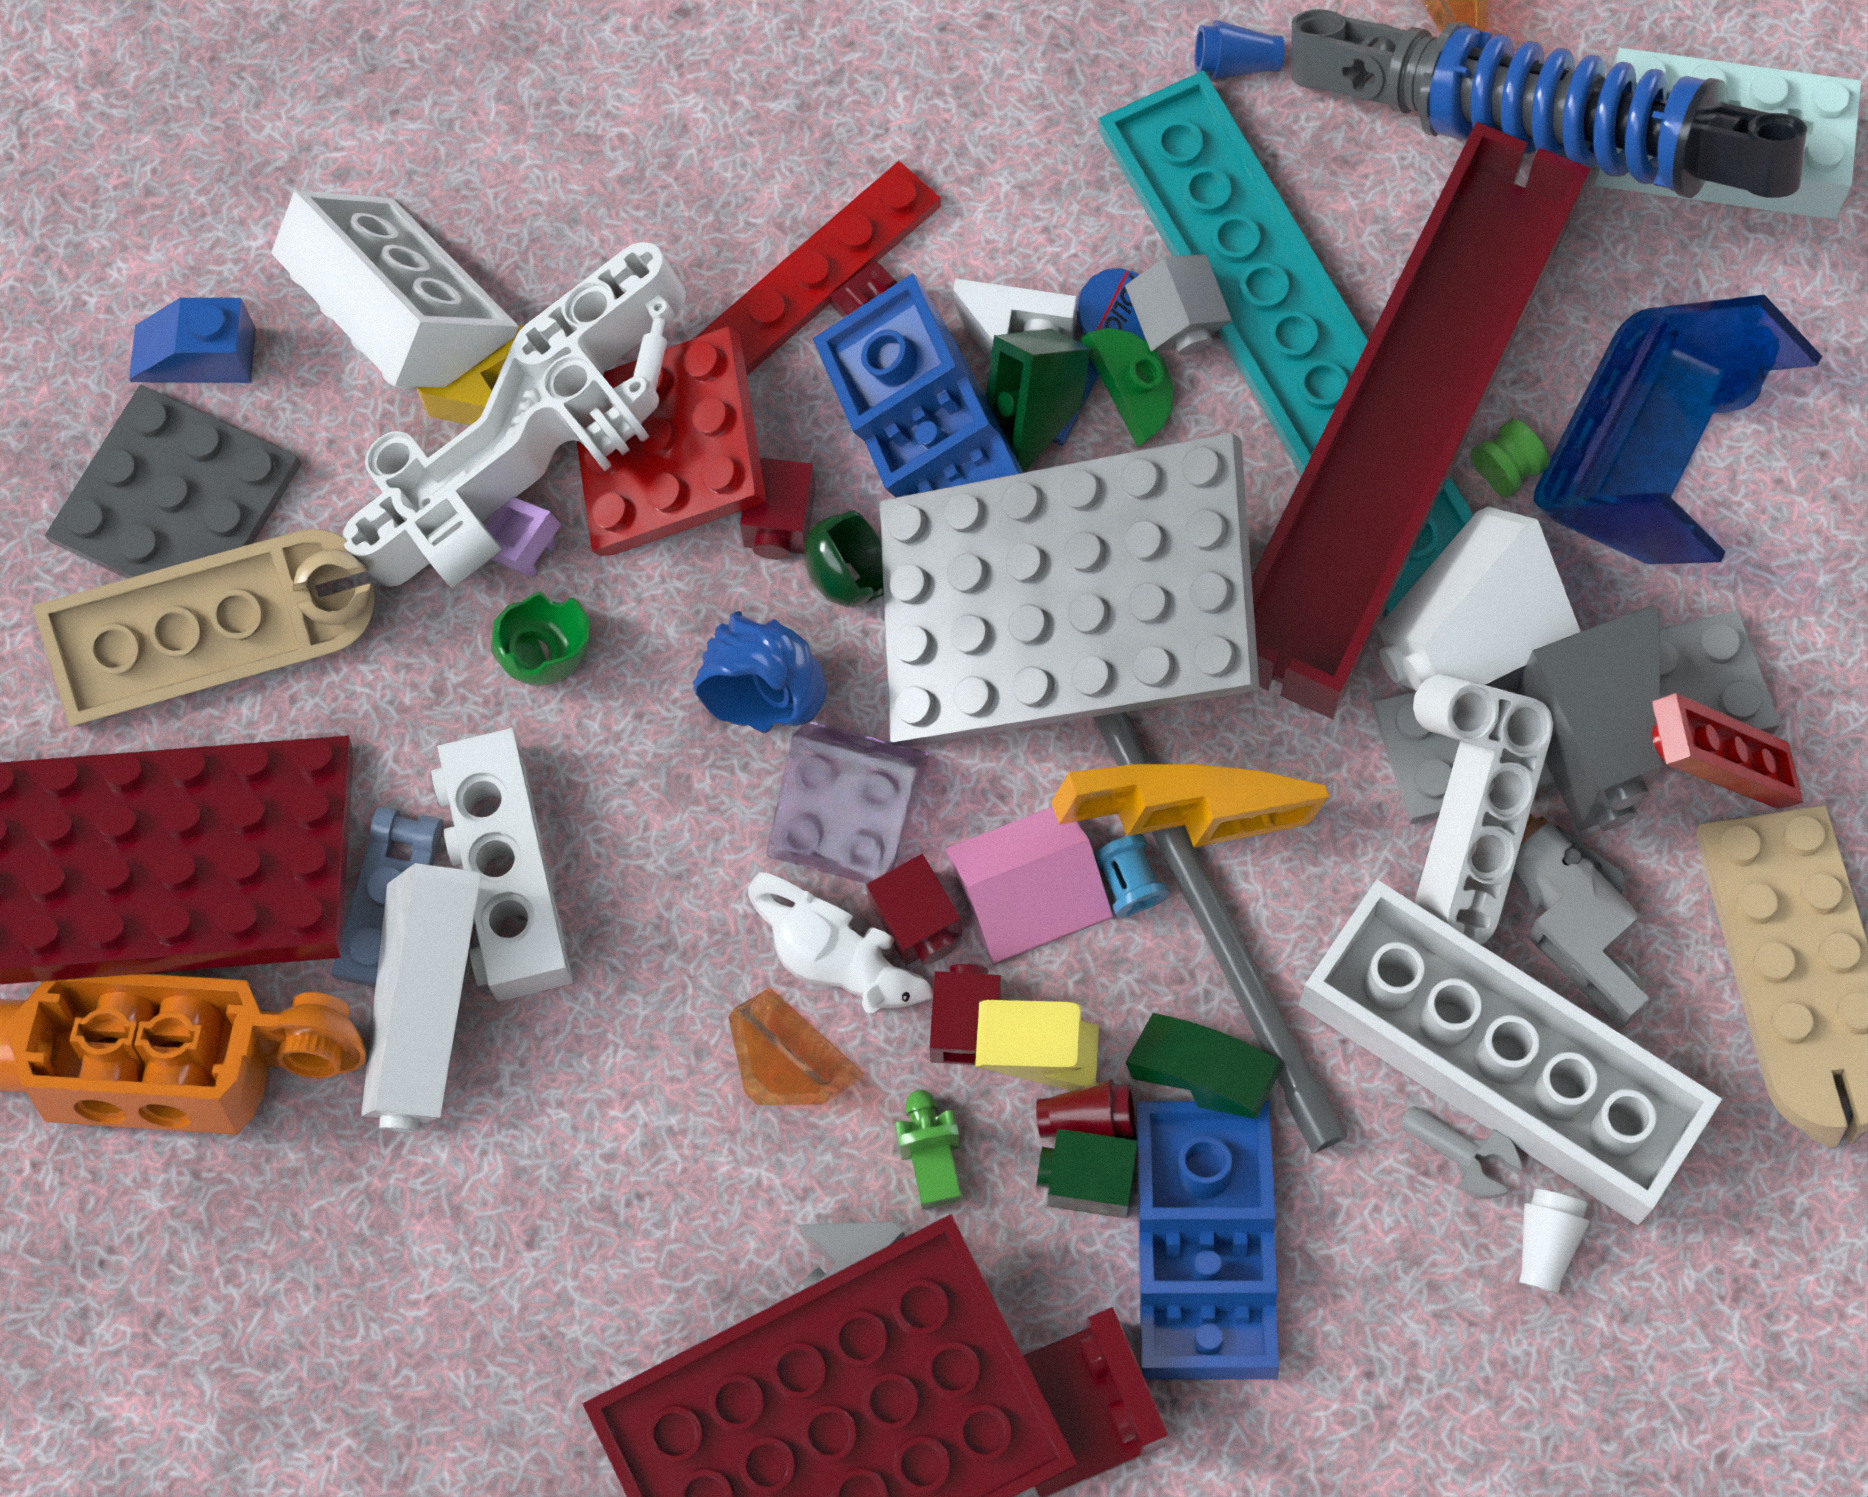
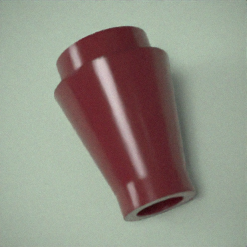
(1093, 1109)

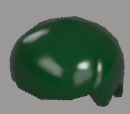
(841, 541)

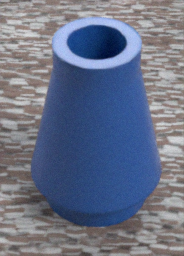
(1235, 51)

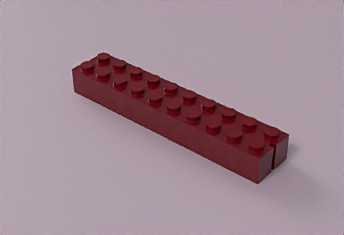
(1406, 415)

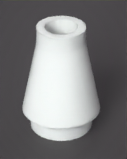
(1550, 1238)

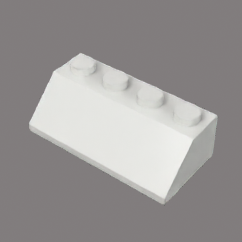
(390, 287)

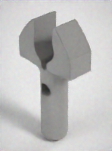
(1464, 1152)

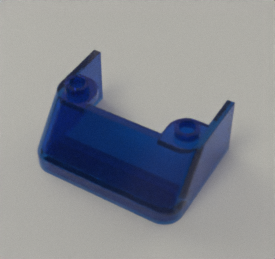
(1647, 415)

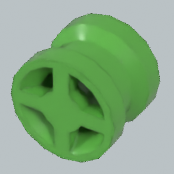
(1510, 457)

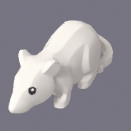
(823, 950)

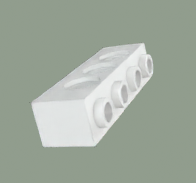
(496, 768)

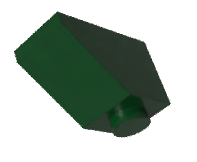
(1035, 387)

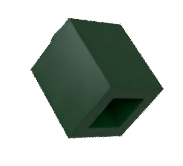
(1088, 1173)

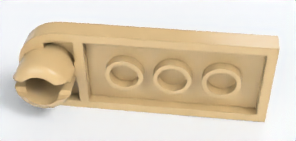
(202, 623)
(1796, 962)

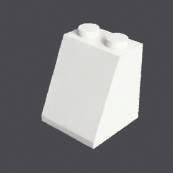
(1479, 605)

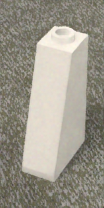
(418, 994)

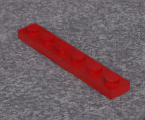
(826, 261)

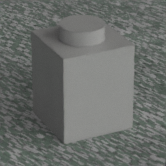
(1178, 304)

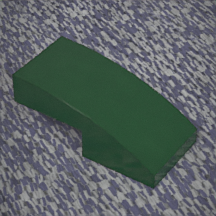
(1215, 1067)

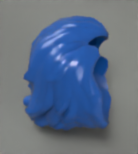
(760, 675)

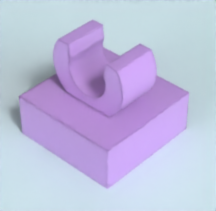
(522, 534)

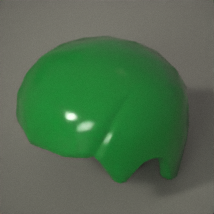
(558, 625)

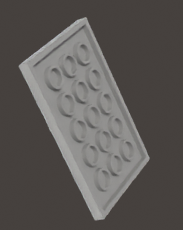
(1069, 593)

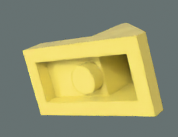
(1038, 1042)

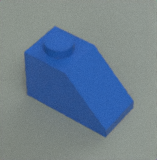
(195, 343)

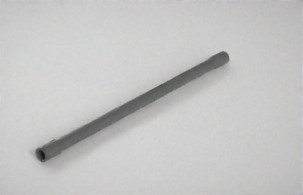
(1302, 1092)

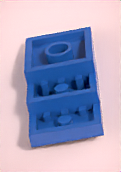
(913, 395)
(1206, 1243)

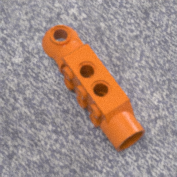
(165, 1050)

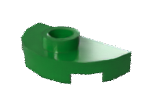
(1133, 378)

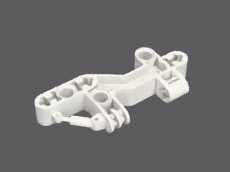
(542, 398)

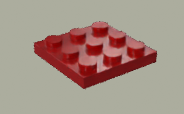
(697, 454)

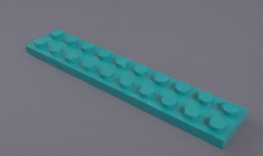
(1287, 317)

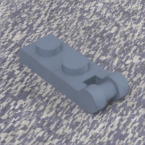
(365, 918)

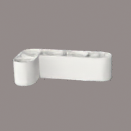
(1454, 885)

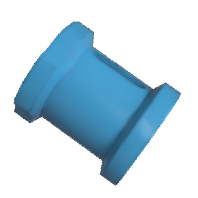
(1130, 875)

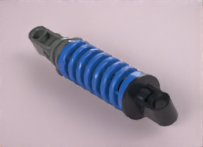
(1552, 105)

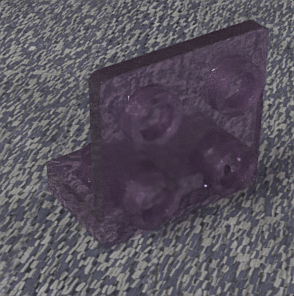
(844, 802)

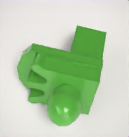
(929, 1145)

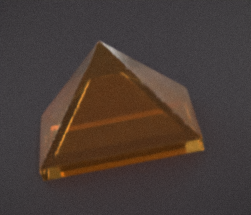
(785, 1056)

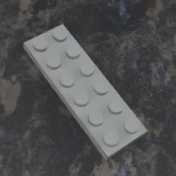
(1698, 659)

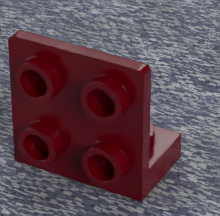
(1096, 1400)

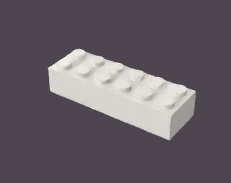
(1509, 1052)

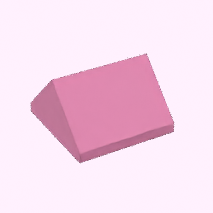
(1029, 883)

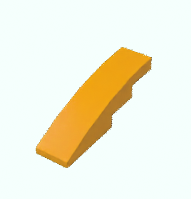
(1209, 800)

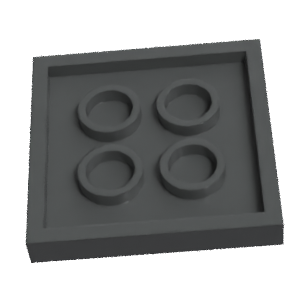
(170, 489)

